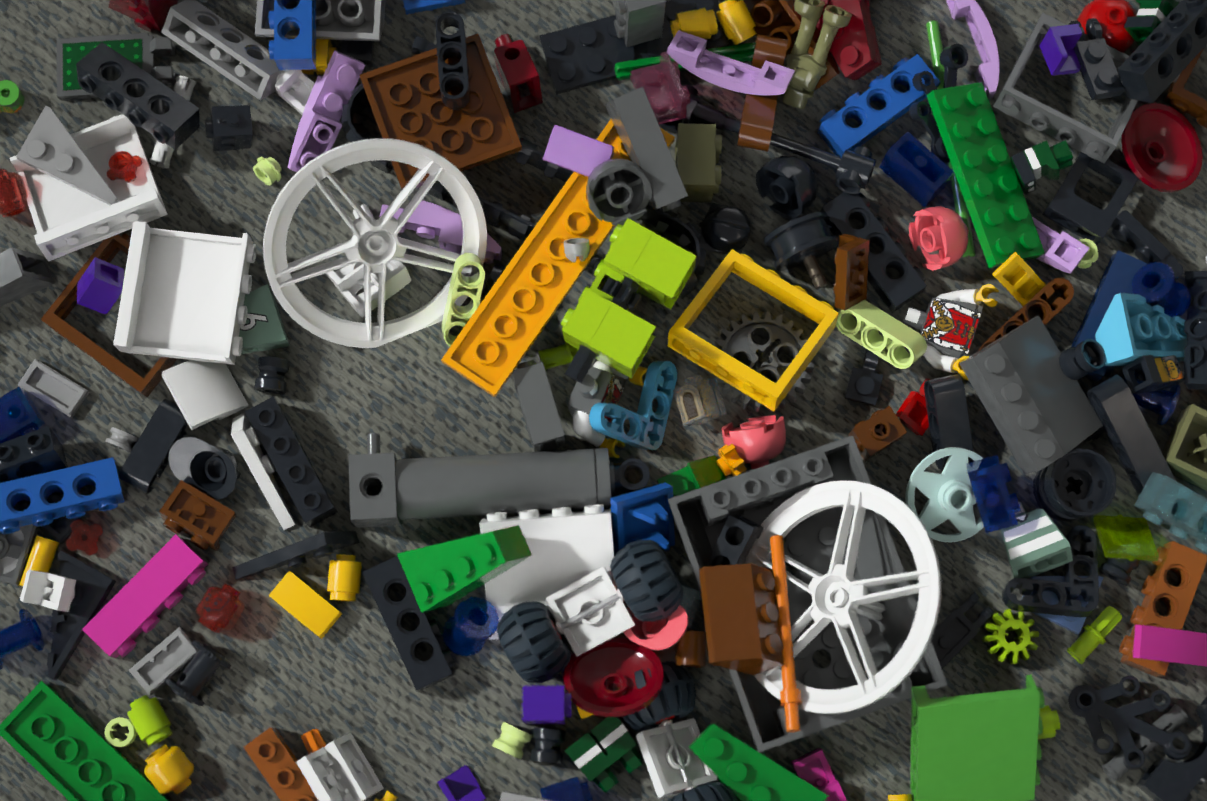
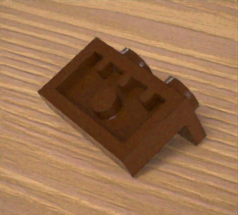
(851, 271)
(197, 516)

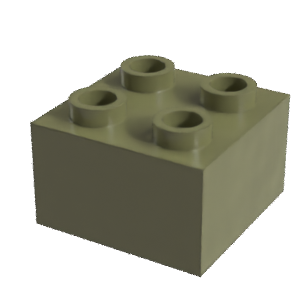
(696, 160)
(1187, 446)

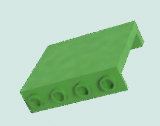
(976, 745)

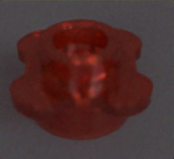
(121, 160)
(89, 545)

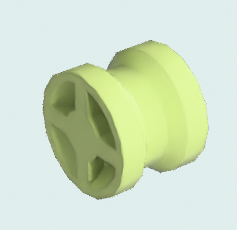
(512, 740)

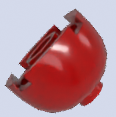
(1112, 18)

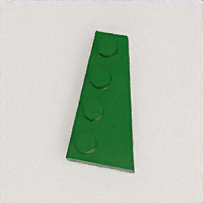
(747, 771)

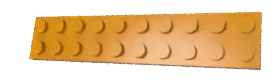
(532, 284)

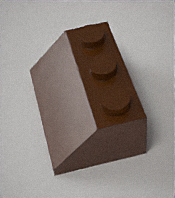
(741, 618)

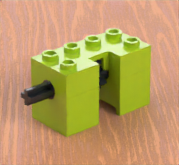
(602, 321)

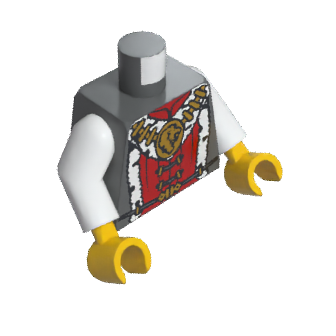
(950, 325)
(600, 385)

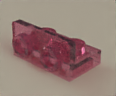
(663, 89)

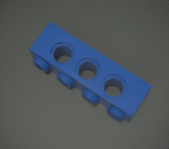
(296, 52)
(842, 137)
(67, 481)

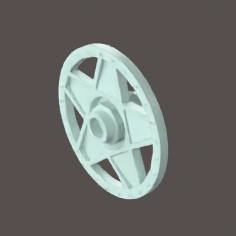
(948, 494)

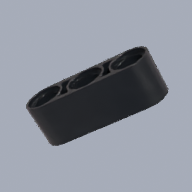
(447, 47)
(947, 415)
(152, 449)

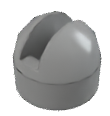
(576, 247)

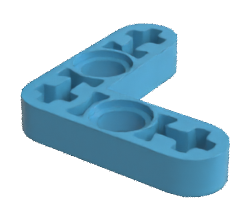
(640, 421)

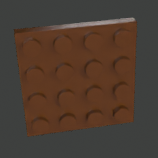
(411, 109)

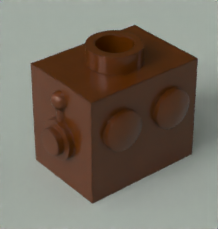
(866, 435)

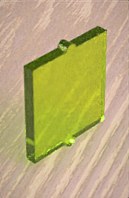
(1125, 538)

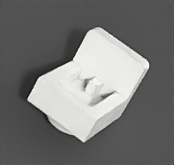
(294, 88)
(48, 590)

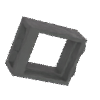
(538, 406)

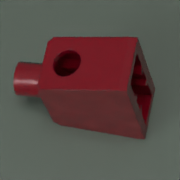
(517, 68)

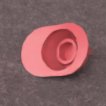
(660, 633)

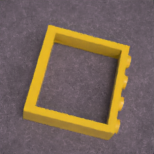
(729, 368)

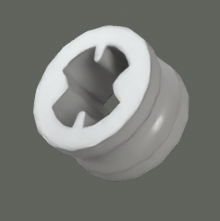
(121, 439)

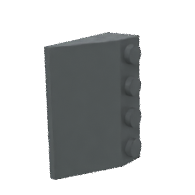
(1030, 396)

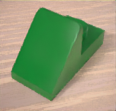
(694, 476)

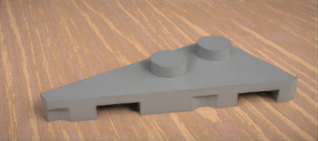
(58, 155)

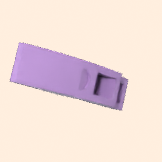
(324, 109)
(436, 220)

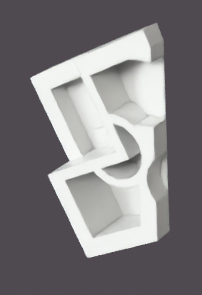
(351, 280)

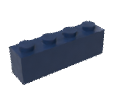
(1115, 280)

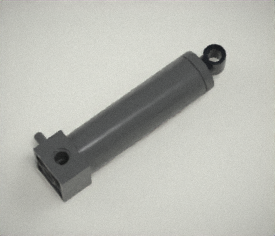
(482, 483)

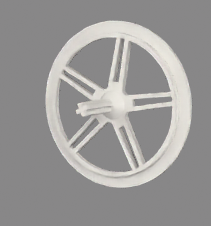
(372, 242)
(840, 597)

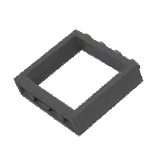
(1052, 121)

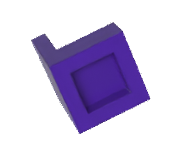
(1059, 49)
(100, 286)
(462, 786)

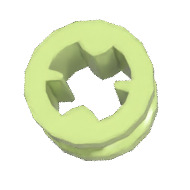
(117, 742)

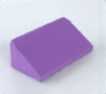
(576, 151)

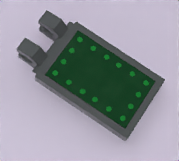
(137, 48)

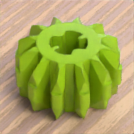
(1011, 650)

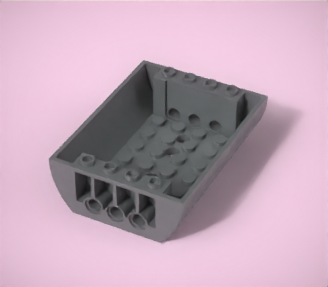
(755, 496)

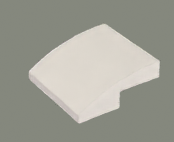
(204, 391)
(340, 772)

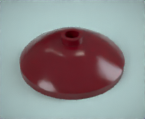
(1162, 147)
(605, 678)

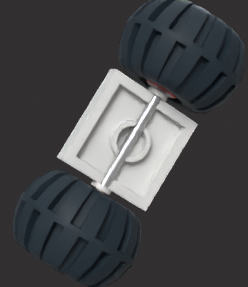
(590, 611)
(666, 744)

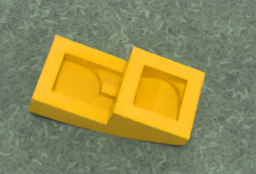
(1018, 279)
(305, 604)

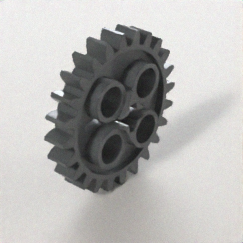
(741, 347)

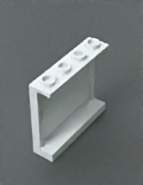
(72, 219)
(184, 294)
(562, 549)

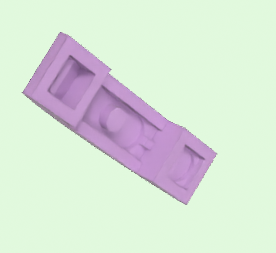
(984, 39)
(726, 72)
(1060, 249)

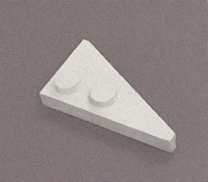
(261, 468)

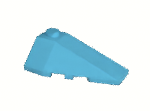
(1138, 329)

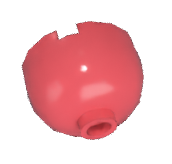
(942, 231)
(757, 439)

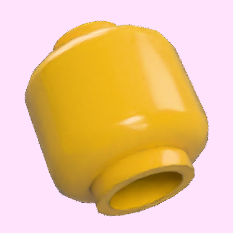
(169, 769)

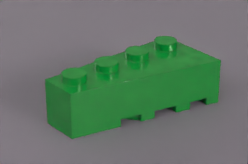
(457, 567)

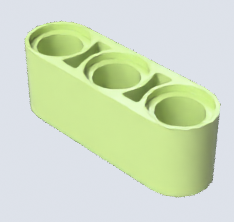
(462, 285)
(895, 334)

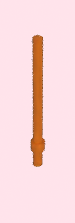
(790, 695)

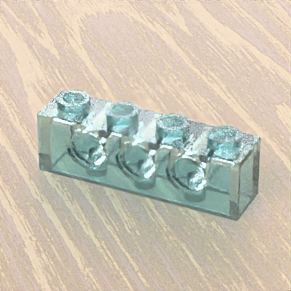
(1157, 503)

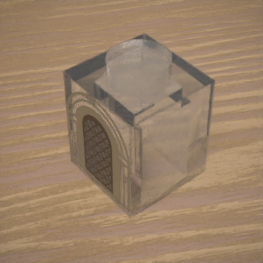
(699, 400)

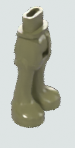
(811, 67)

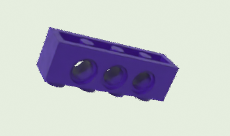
(545, 705)

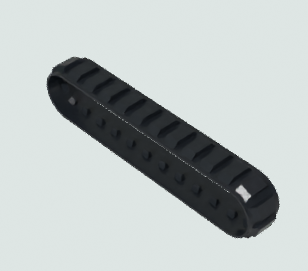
(520, 225)

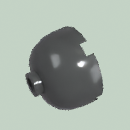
(618, 191)

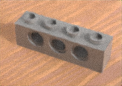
(222, 47)

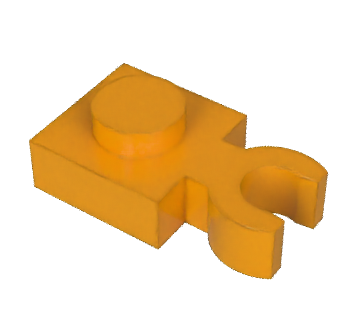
(730, 461)

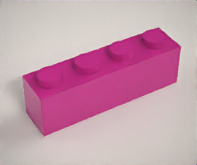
(145, 597)

